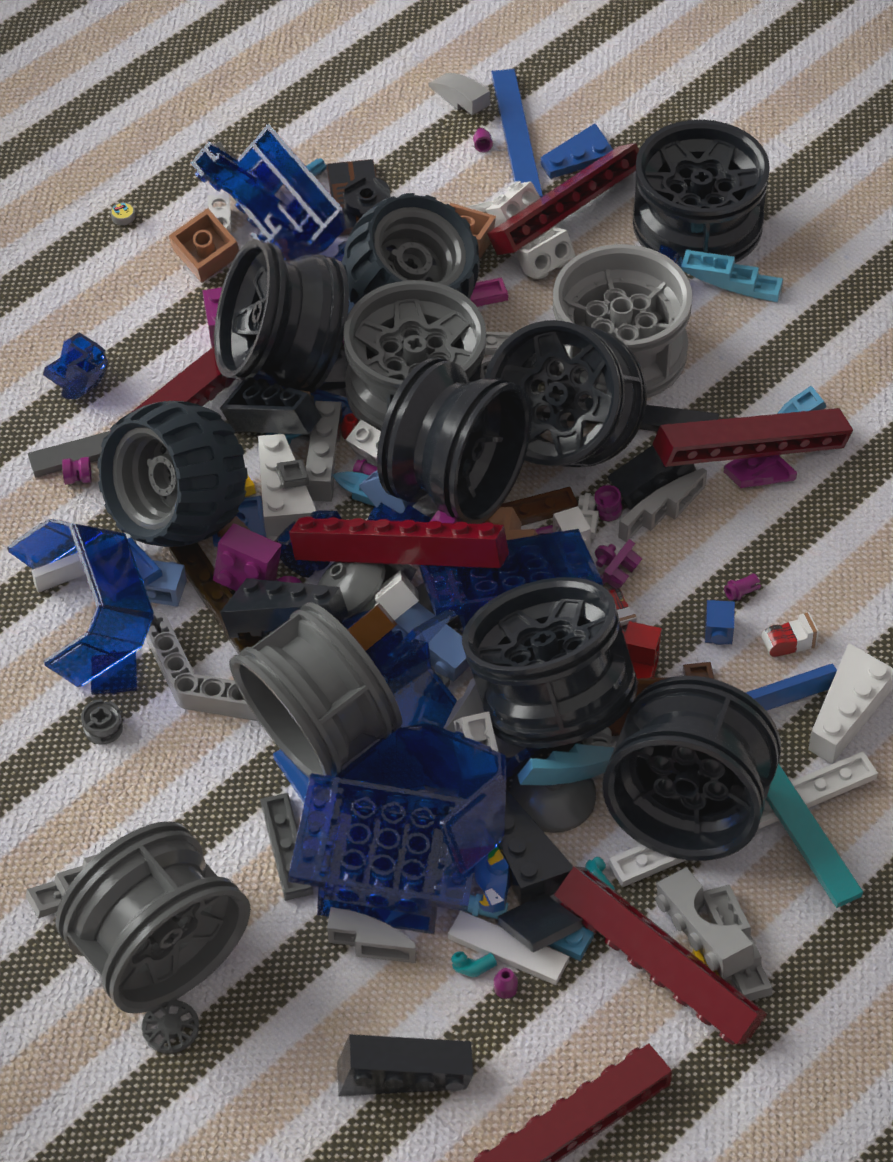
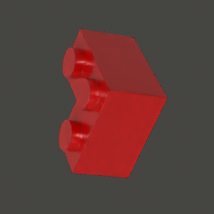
(644, 648)

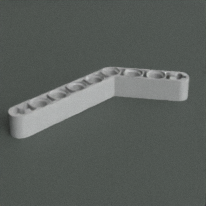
(198, 687)

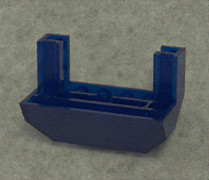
(254, 181)

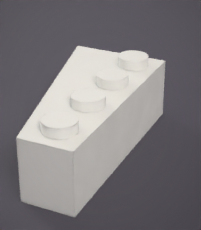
(279, 504)
(852, 699)

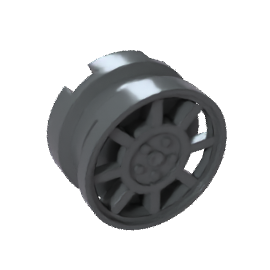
(101, 720)

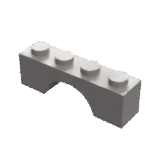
(322, 451)
(723, 947)

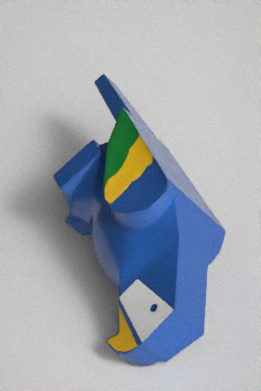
(494, 880)

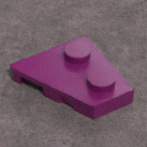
(759, 471)

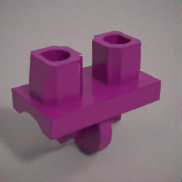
(625, 557)

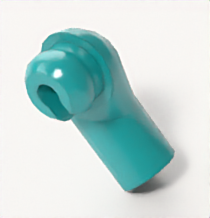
(596, 866)
(471, 967)

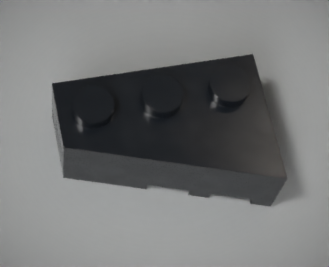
(644, 476)

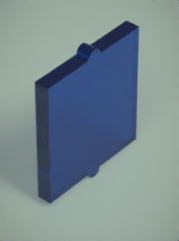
(118, 678)

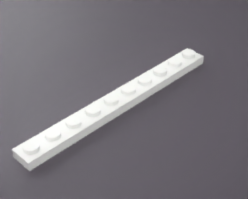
(812, 788)

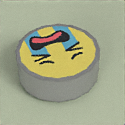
(122, 213)

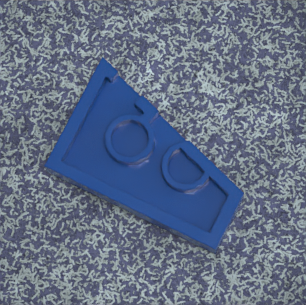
(576, 153)

